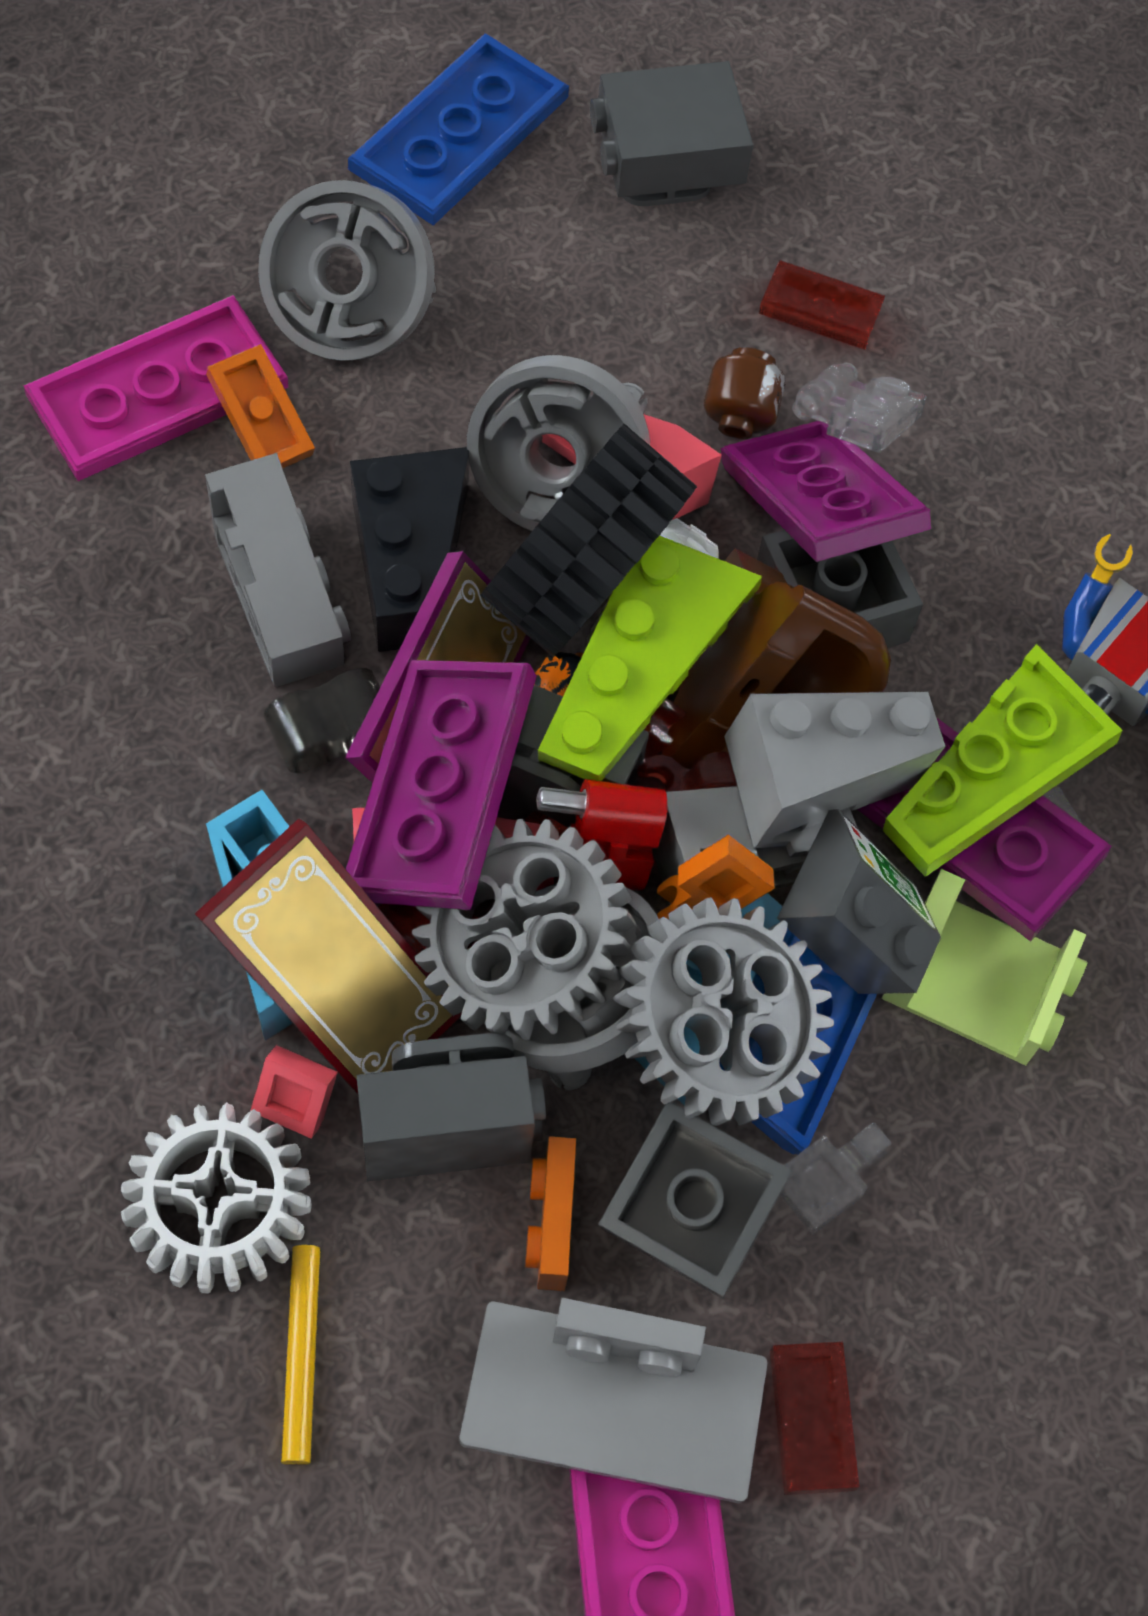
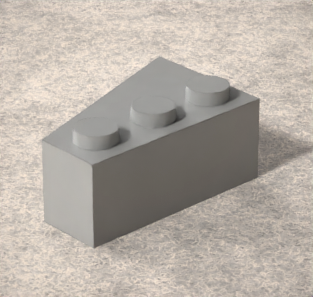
(276, 571)
(826, 753)
(707, 815)

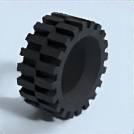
(589, 540)

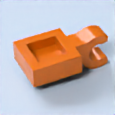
(718, 872)

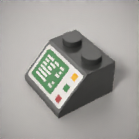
(860, 912)

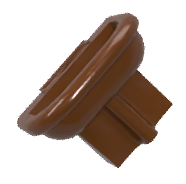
(774, 645)

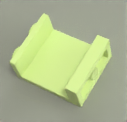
(992, 979)

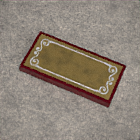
(325, 955)

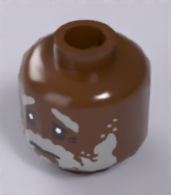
(744, 392)

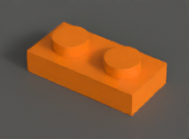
(260, 407)
(553, 1184)

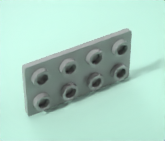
(616, 1397)

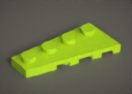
(642, 652)
(1012, 754)

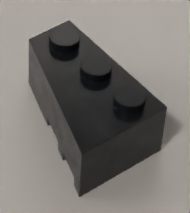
(406, 525)

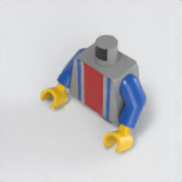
(1109, 640)

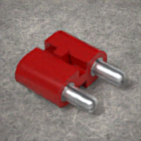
(619, 819)

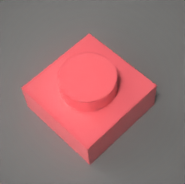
(294, 1091)

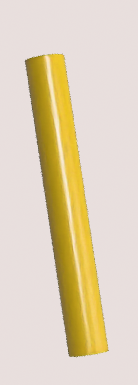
(301, 1355)

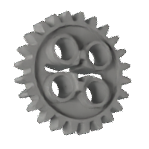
(535, 983)
(724, 1012)

